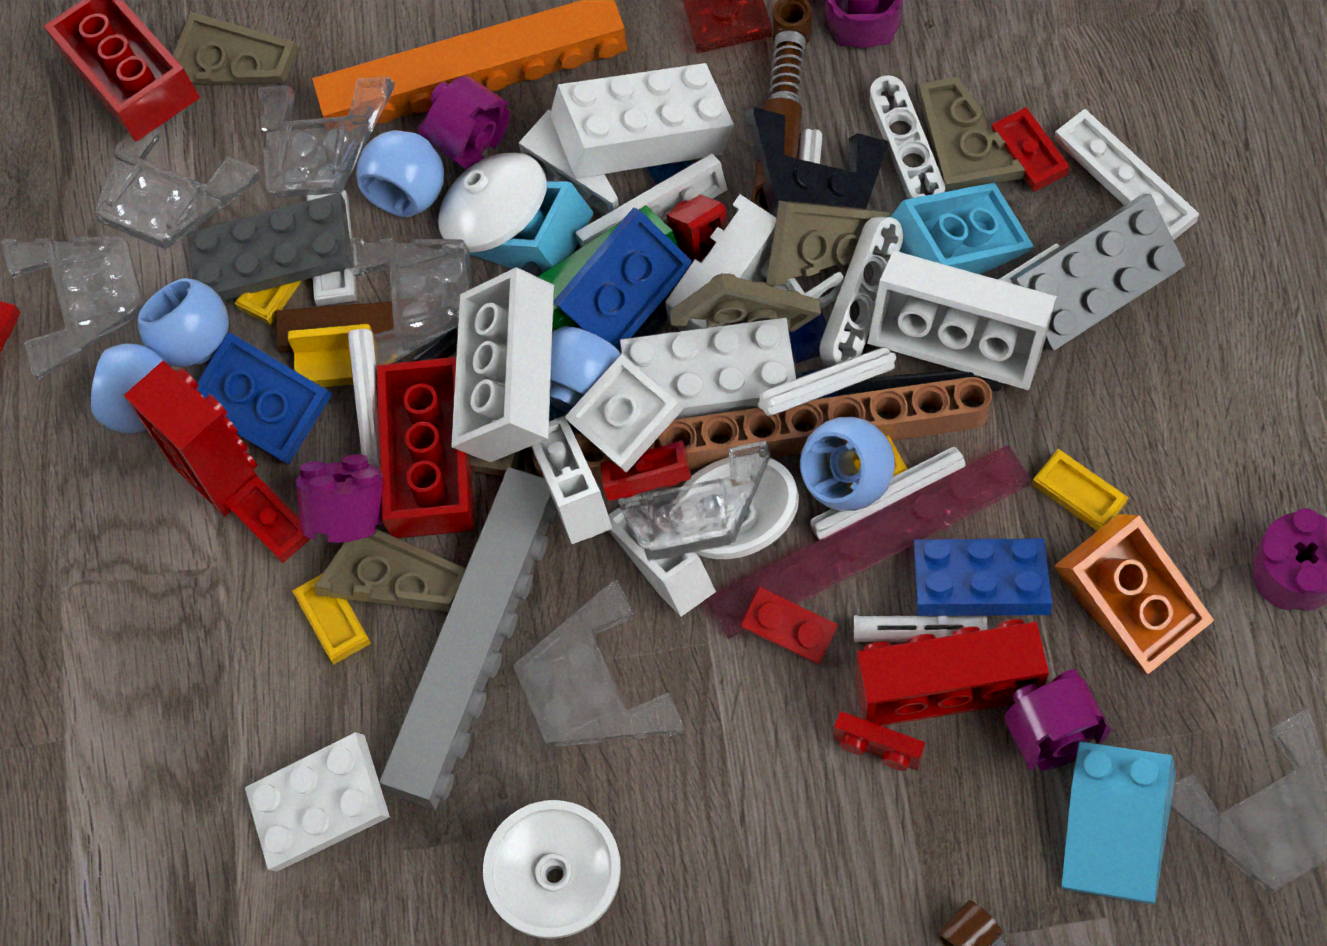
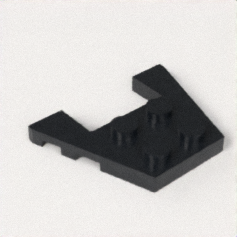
(808, 181)

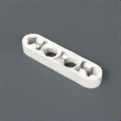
(905, 144)
(857, 289)

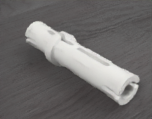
(867, 626)

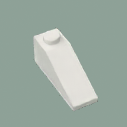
(545, 147)
(571, 483)
(677, 580)

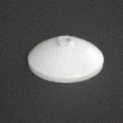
(493, 200)
(768, 514)
(545, 839)

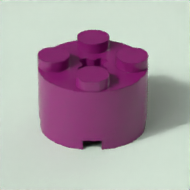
(863, 21)
(465, 120)
(340, 499)
(1276, 564)
(1054, 719)

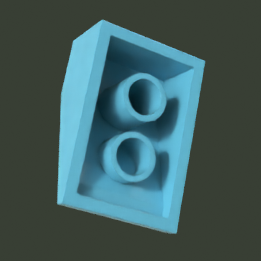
(962, 229)
(549, 234)
(1118, 822)

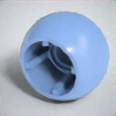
(400, 173)
(184, 322)
(577, 364)
(116, 374)
(829, 464)

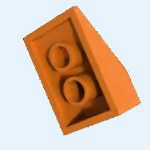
(1134, 591)

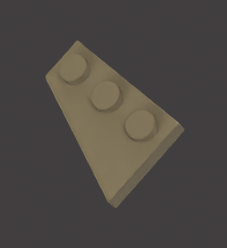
(231, 54)
(962, 140)
(814, 238)
(736, 299)
(391, 573)

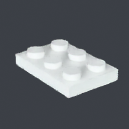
(316, 802)

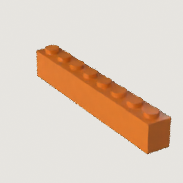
(491, 56)

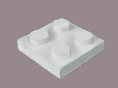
(624, 413)

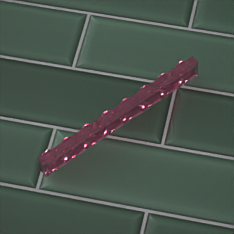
(876, 536)

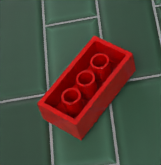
(122, 64)
(192, 434)
(423, 477)
(949, 673)

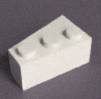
(738, 250)

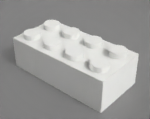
(640, 120)
(961, 319)
(503, 366)
(716, 366)

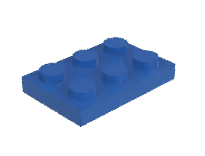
(623, 280)
(263, 397)
(981, 577)

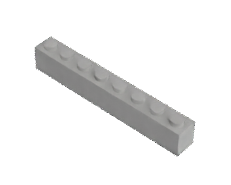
(470, 642)

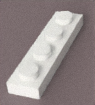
(1122, 170)
(700, 178)

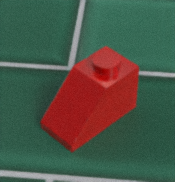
(695, 223)

